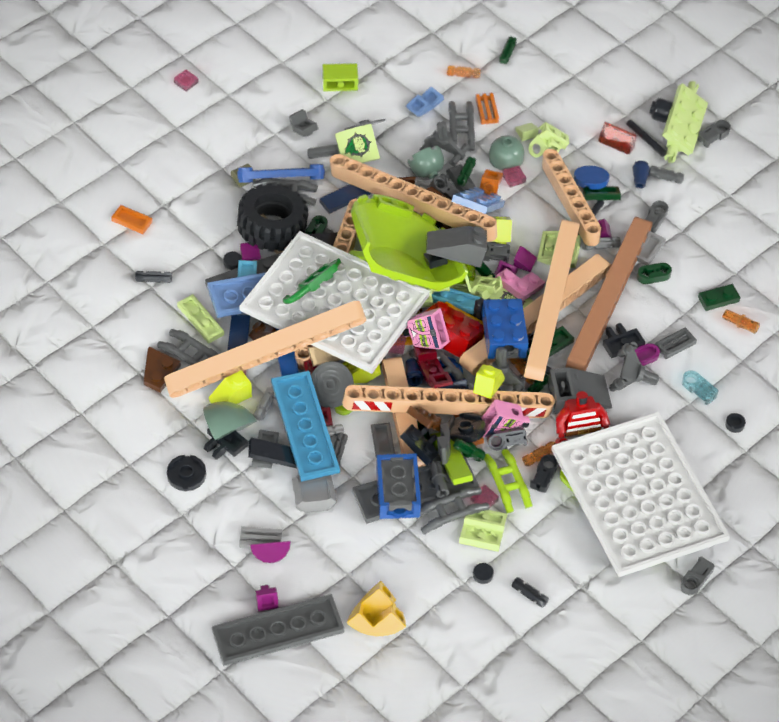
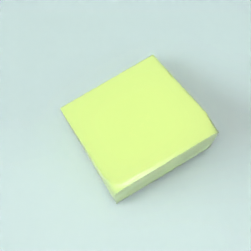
(527, 131)

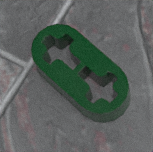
(312, 227)
(654, 273)

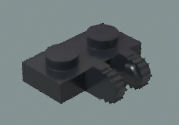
(615, 341)
(233, 443)
(419, 444)

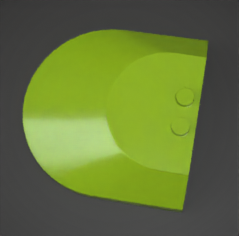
(396, 243)

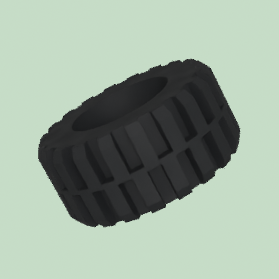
(271, 201)

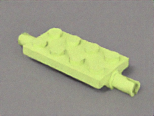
(684, 121)

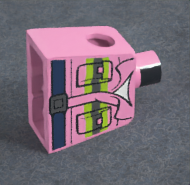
(427, 330)
(504, 416)

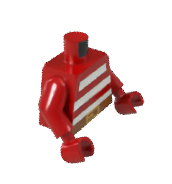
(580, 417)

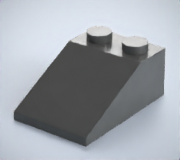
(458, 244)

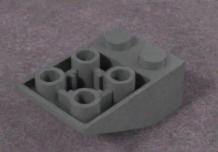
(567, 382)

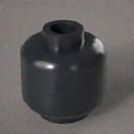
(660, 109)

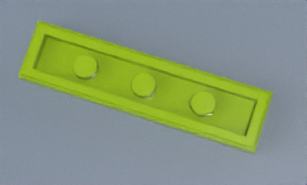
(456, 465)

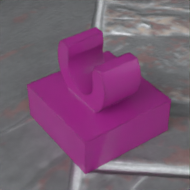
(266, 598)

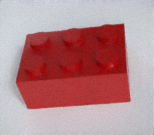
(461, 329)

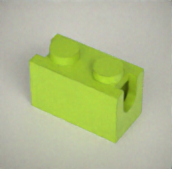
(340, 77)

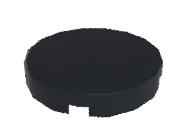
(467, 427)
(186, 473)

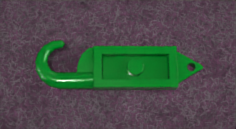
(313, 282)

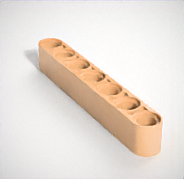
(571, 197)
(395, 376)

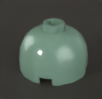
(506, 152)
(427, 162)

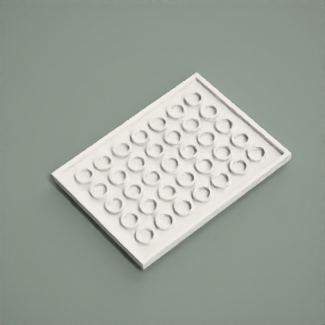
(384, 301)
(639, 494)

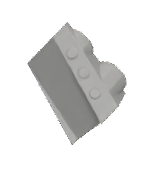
(314, 494)

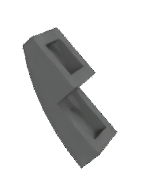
(444, 443)

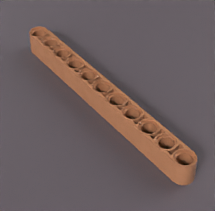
(609, 295)

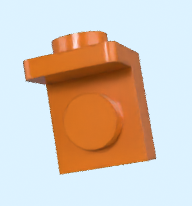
(490, 181)

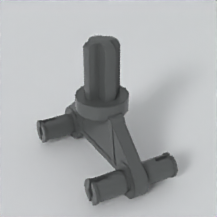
(443, 139)
(632, 369)
(510, 377)

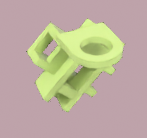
(549, 138)
(484, 286)

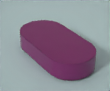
(647, 353)

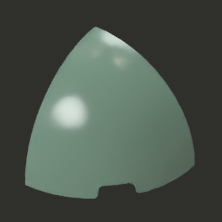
(227, 417)

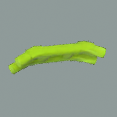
(505, 488)

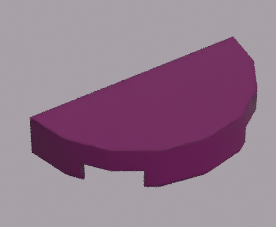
(271, 552)

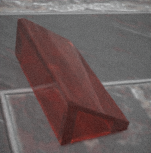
(617, 138)

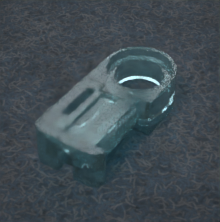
(701, 387)

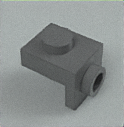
(301, 124)

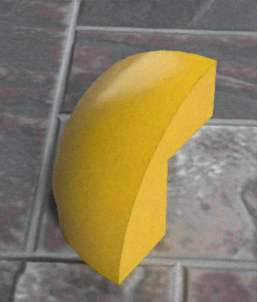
(377, 613)

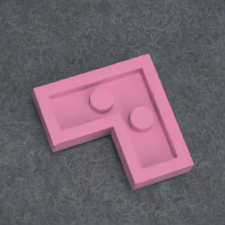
(523, 287)

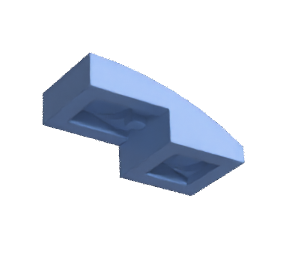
(426, 102)

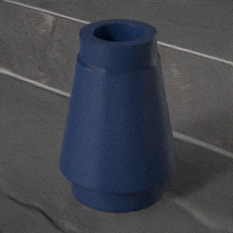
(640, 173)
(413, 373)

